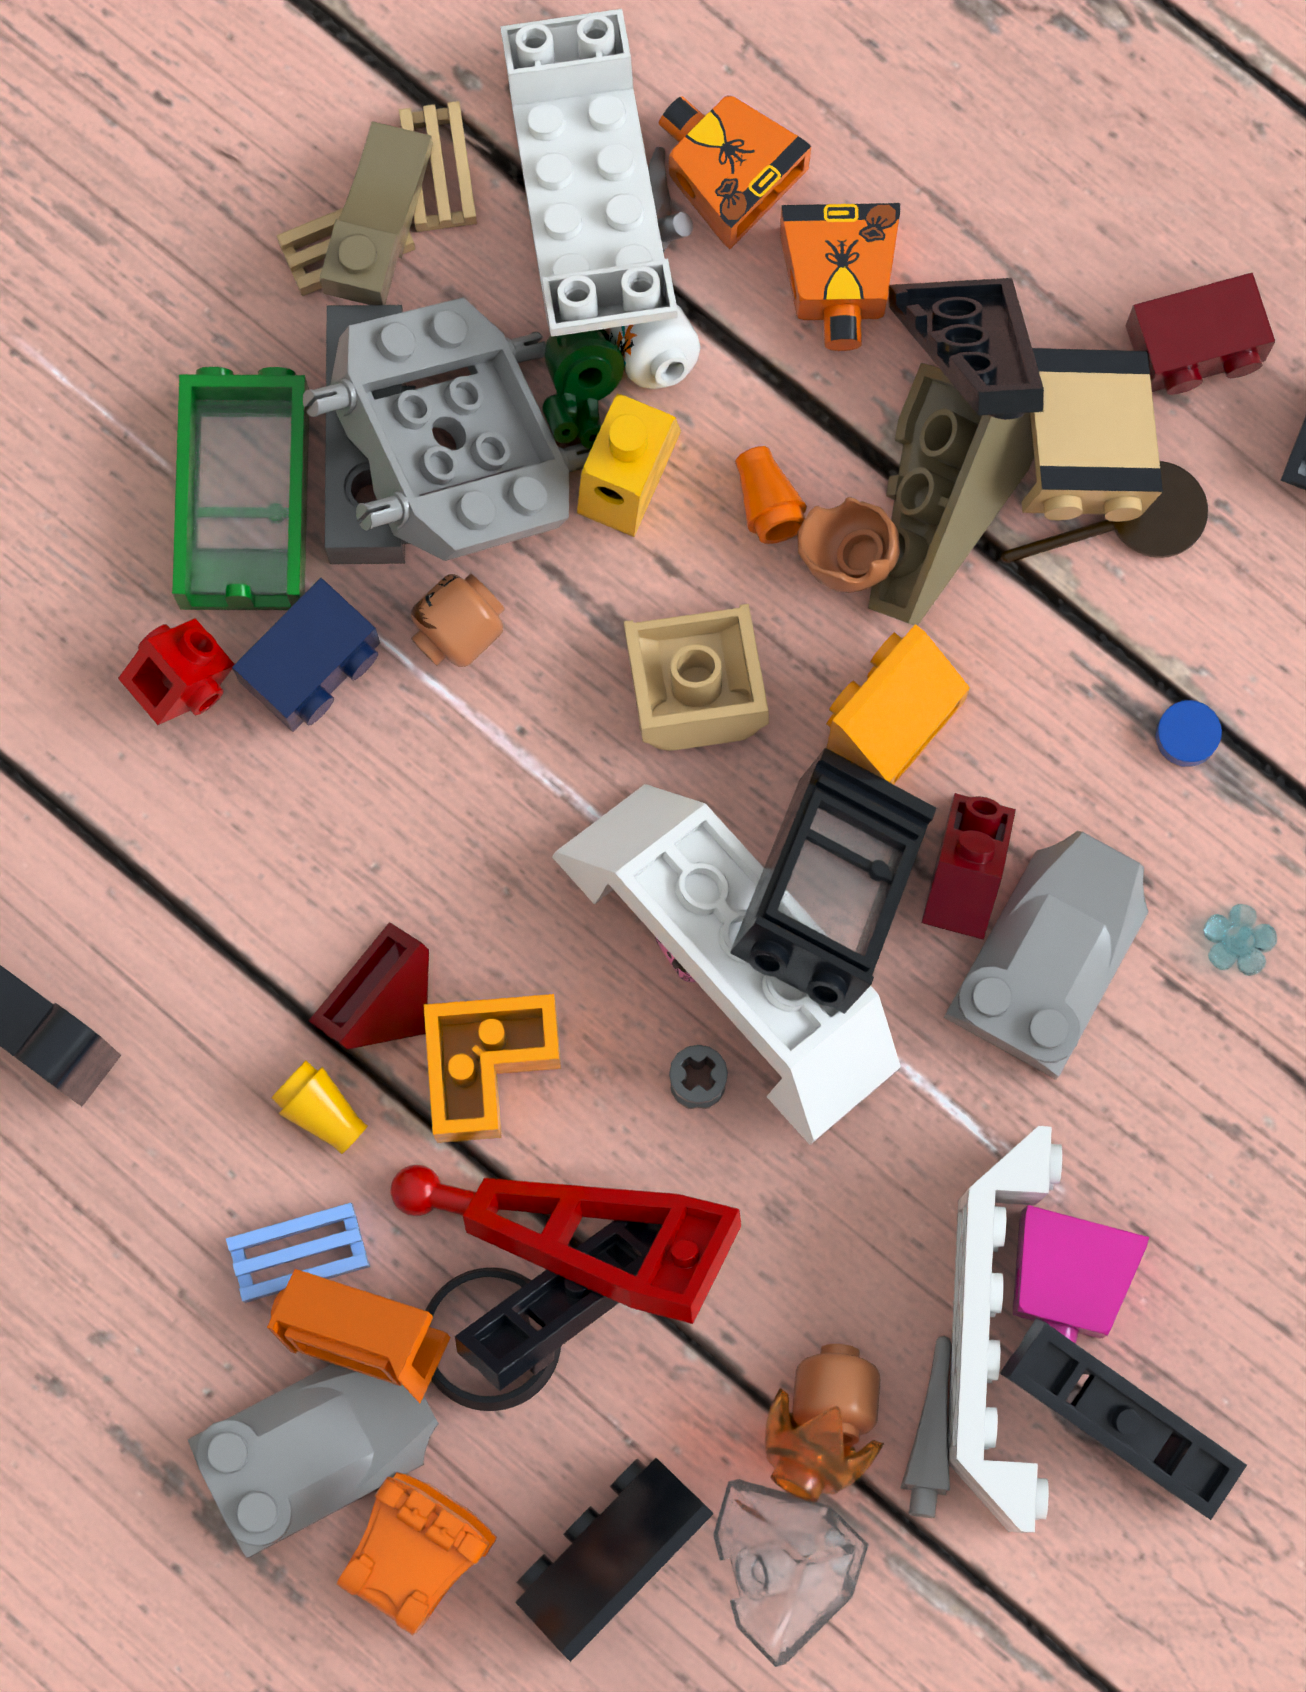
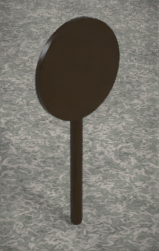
(1162, 531)

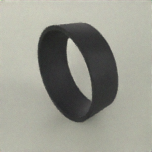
(498, 1402)

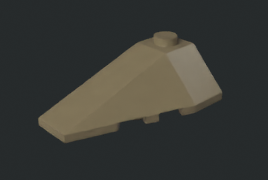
(947, 489)

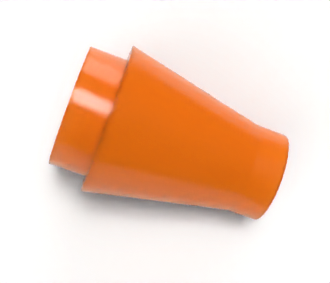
(769, 498)

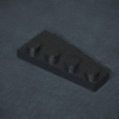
(976, 340)

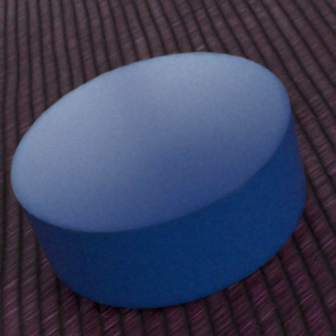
(1188, 733)

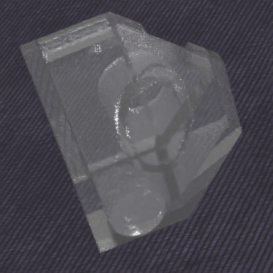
(790, 1565)

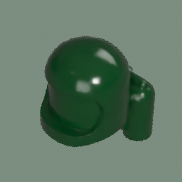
(583, 372)

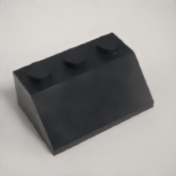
(610, 1556)

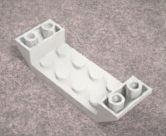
(586, 174)
(692, 892)
(1022, 1178)

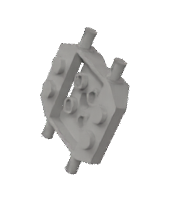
(506, 466)

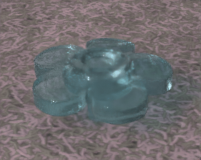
(1239, 940)

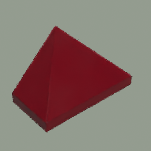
(380, 994)

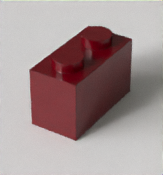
(1202, 333)

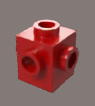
(177, 671)

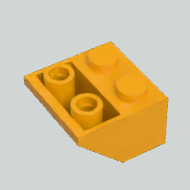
(898, 707)

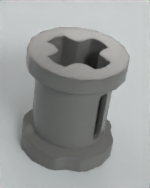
(697, 1057)

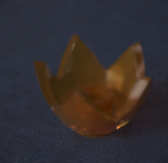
(812, 1455)

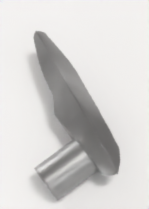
(670, 226)

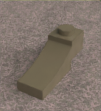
(376, 215)

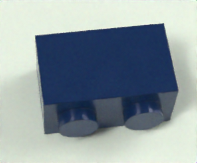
(308, 656)

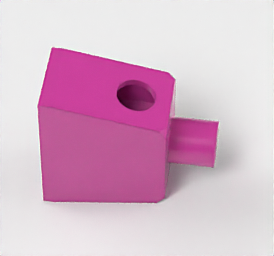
(1073, 1271)

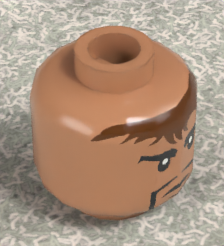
(457, 620)

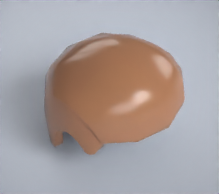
(849, 545)

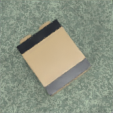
(1094, 436)

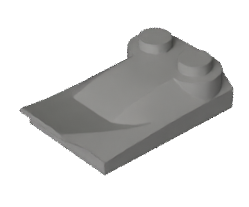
(1053, 952)
(309, 1452)

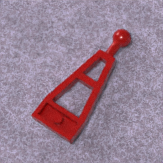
(669, 1282)

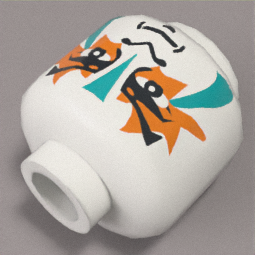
(657, 351)

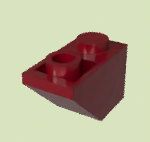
(969, 866)

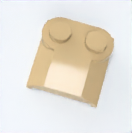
(697, 679)

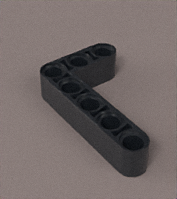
(52, 1040)

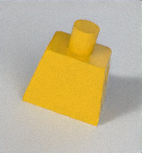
(629, 460)

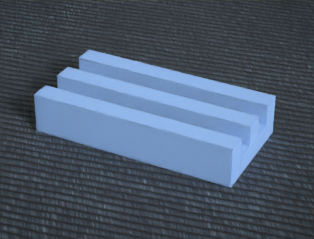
(244, 1267)

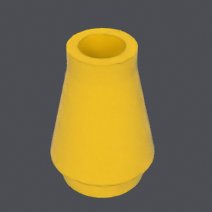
(319, 1107)

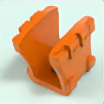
(414, 1550)

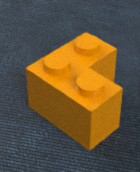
(471, 1046)

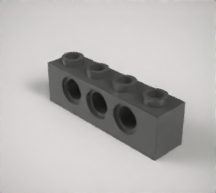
(348, 468)

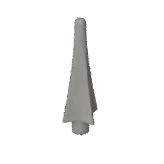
(928, 1463)

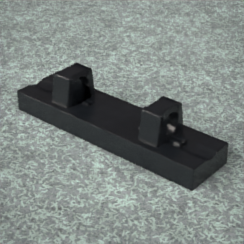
(504, 1341)
(1123, 1419)

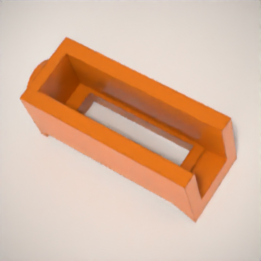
(358, 1331)

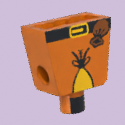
(732, 163)
(839, 264)

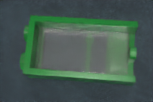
(241, 490)

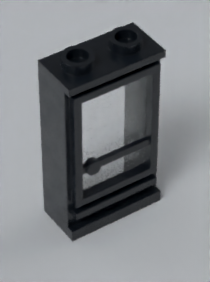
(833, 881)

